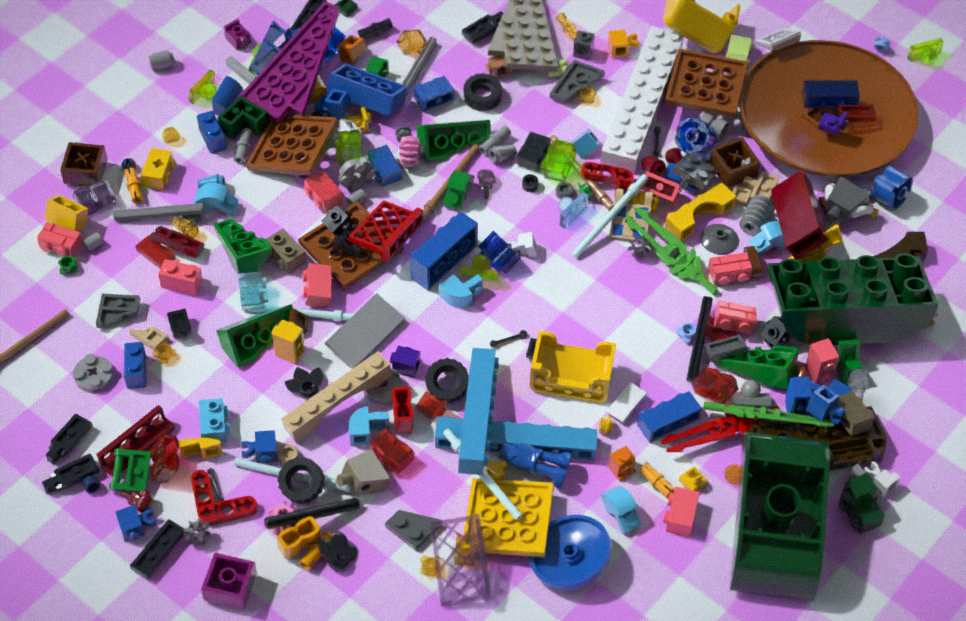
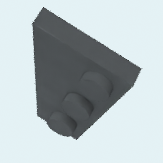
(574, 78)

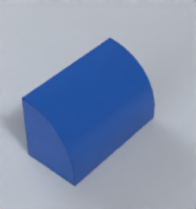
(226, 94)

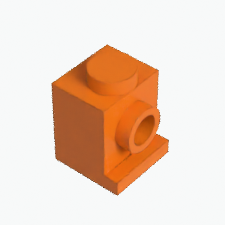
(351, 48)
(622, 463)

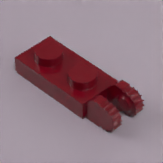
(177, 241)

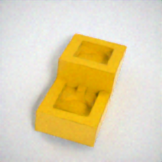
(206, 446)

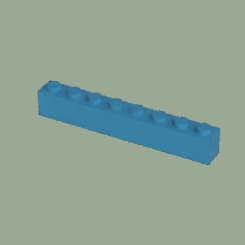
(477, 412)
(549, 438)

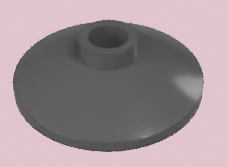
(719, 244)

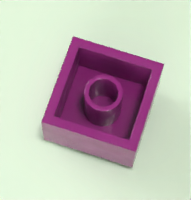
(229, 581)

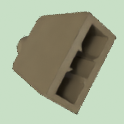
(364, 474)

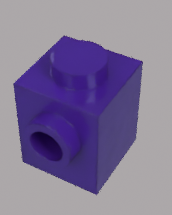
(406, 360)

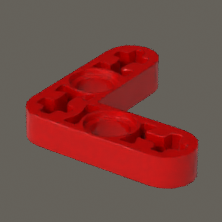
(618, 181)
(211, 507)

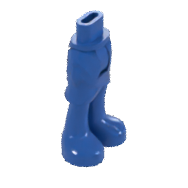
(526, 457)

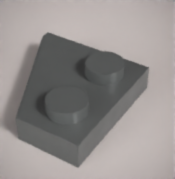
(411, 528)

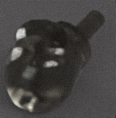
(486, 179)

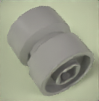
(719, 125)

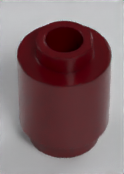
(653, 165)

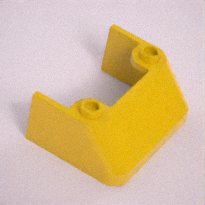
(701, 24)

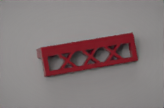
(136, 440)

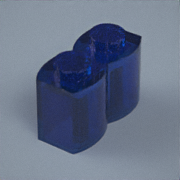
(499, 252)

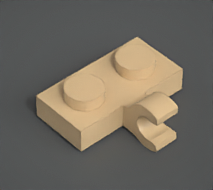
(762, 186)

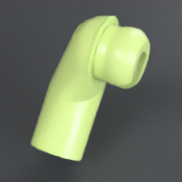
(560, 70)

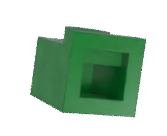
(378, 66)

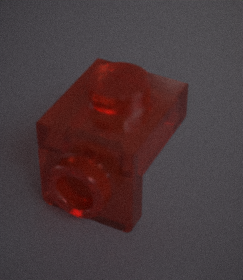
(431, 406)

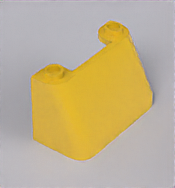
(571, 369)

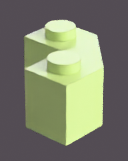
(739, 48)

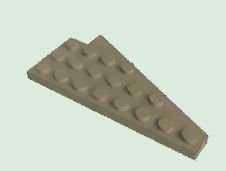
(524, 37)

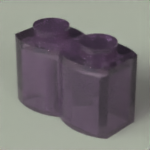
(96, 197)

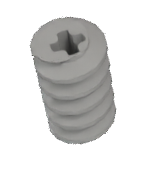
(755, 214)

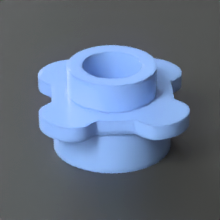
(882, 44)
(687, 327)

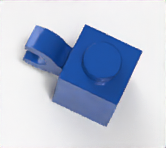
(824, 403)
(264, 447)
(131, 522)

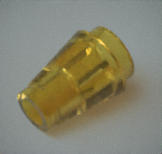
(185, 226)

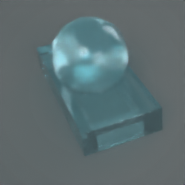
(571, 209)

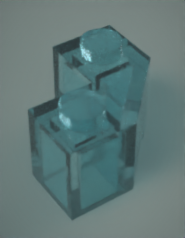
(251, 291)

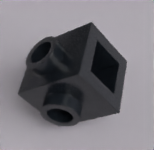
(338, 220)
(775, 332)

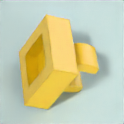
(496, 470)
(693, 479)

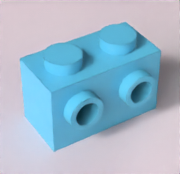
(213, 420)

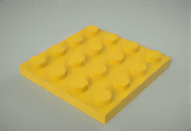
(500, 528)

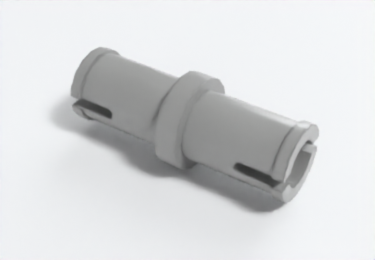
(495, 140)
(243, 146)

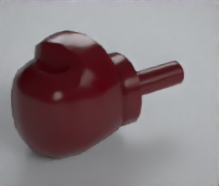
(673, 155)
(140, 500)

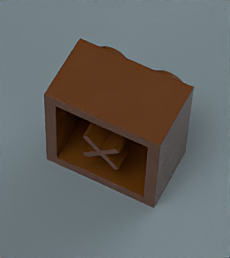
(734, 162)
(83, 164)

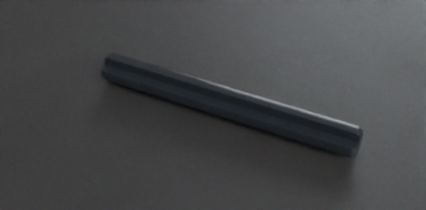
(699, 339)
(315, 512)

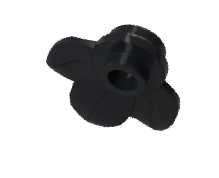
(303, 380)
(337, 548)

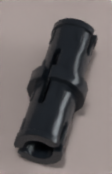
(375, 28)

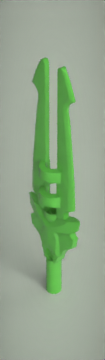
(686, 265)
(764, 413)

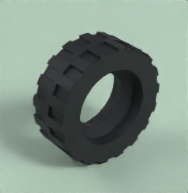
(482, 81)
(447, 365)
(285, 480)

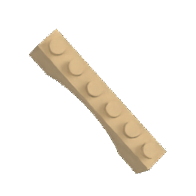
(308, 415)

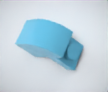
(215, 196)
(768, 238)
(460, 294)
(362, 422)
(623, 506)

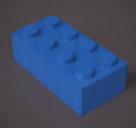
(368, 89)
(444, 250)

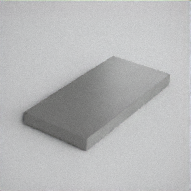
(364, 331)

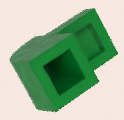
(458, 186)
(848, 359)

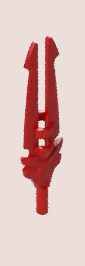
(738, 423)

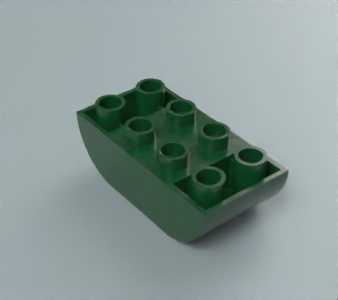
(853, 298)
(780, 516)

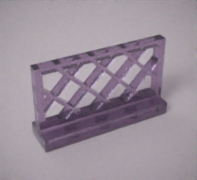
(479, 559)

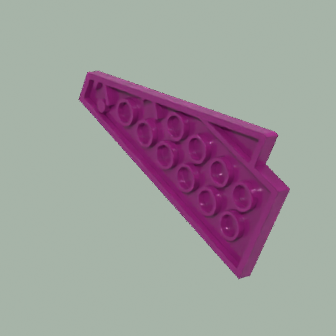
(293, 72)

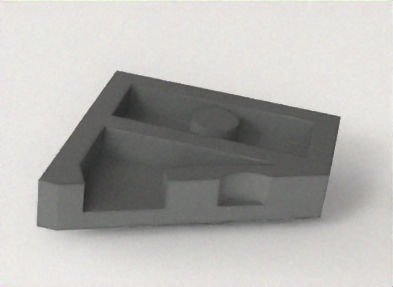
(116, 308)

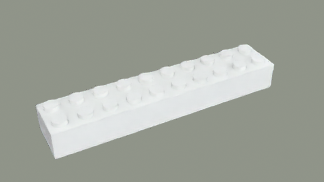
(641, 99)

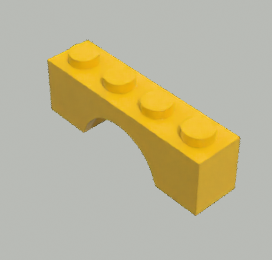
(716, 201)

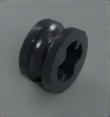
(527, 179)

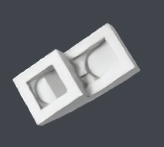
(626, 402)

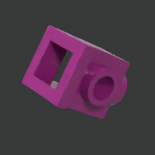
(236, 34)

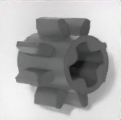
(636, 241)
(199, 527)

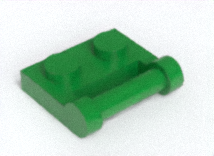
(137, 470)

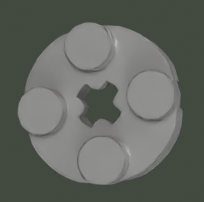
(363, 172)
(93, 363)
(384, 395)

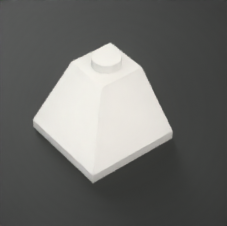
(779, 39)

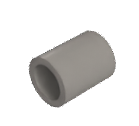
(358, 196)
(92, 242)

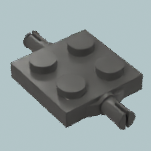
(694, 171)

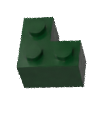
(242, 115)
(859, 503)

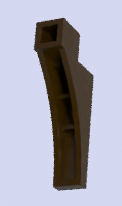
(913, 243)

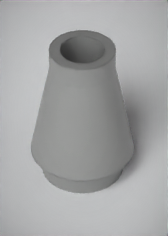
(501, 153)

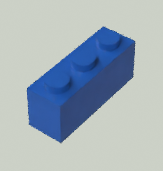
(669, 416)

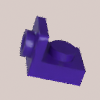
(833, 124)

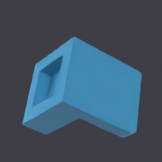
(586, 143)

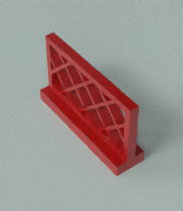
(399, 234)

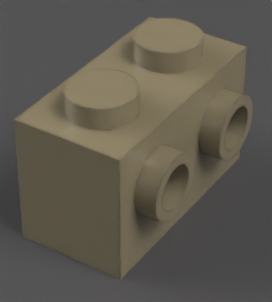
(286, 251)

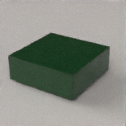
(346, 7)

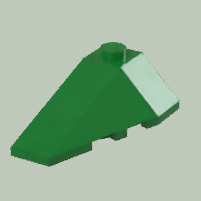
(445, 139)
(242, 247)
(251, 336)
(769, 367)

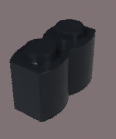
(533, 151)

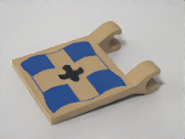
(619, 224)

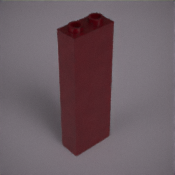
(799, 215)

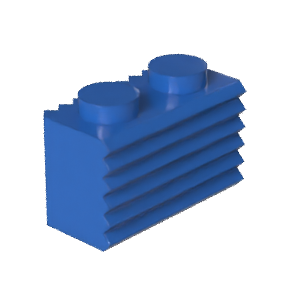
(434, 93)
(211, 132)
(385, 165)
(135, 365)
(798, 395)

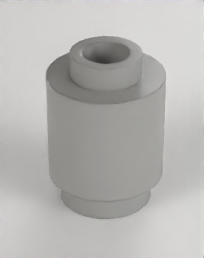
(161, 60)

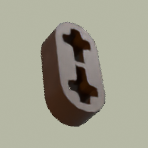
(754, 260)

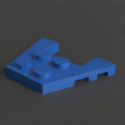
(267, 49)

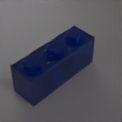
(830, 93)

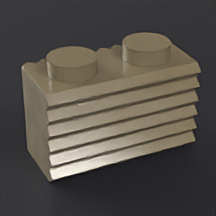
(857, 416)

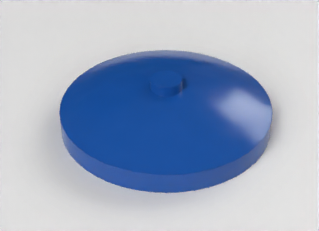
(575, 553)

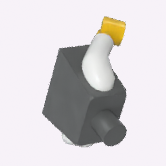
(847, 201)

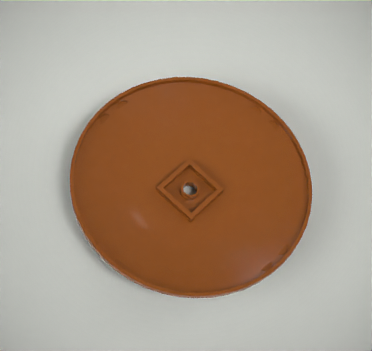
(790, 133)

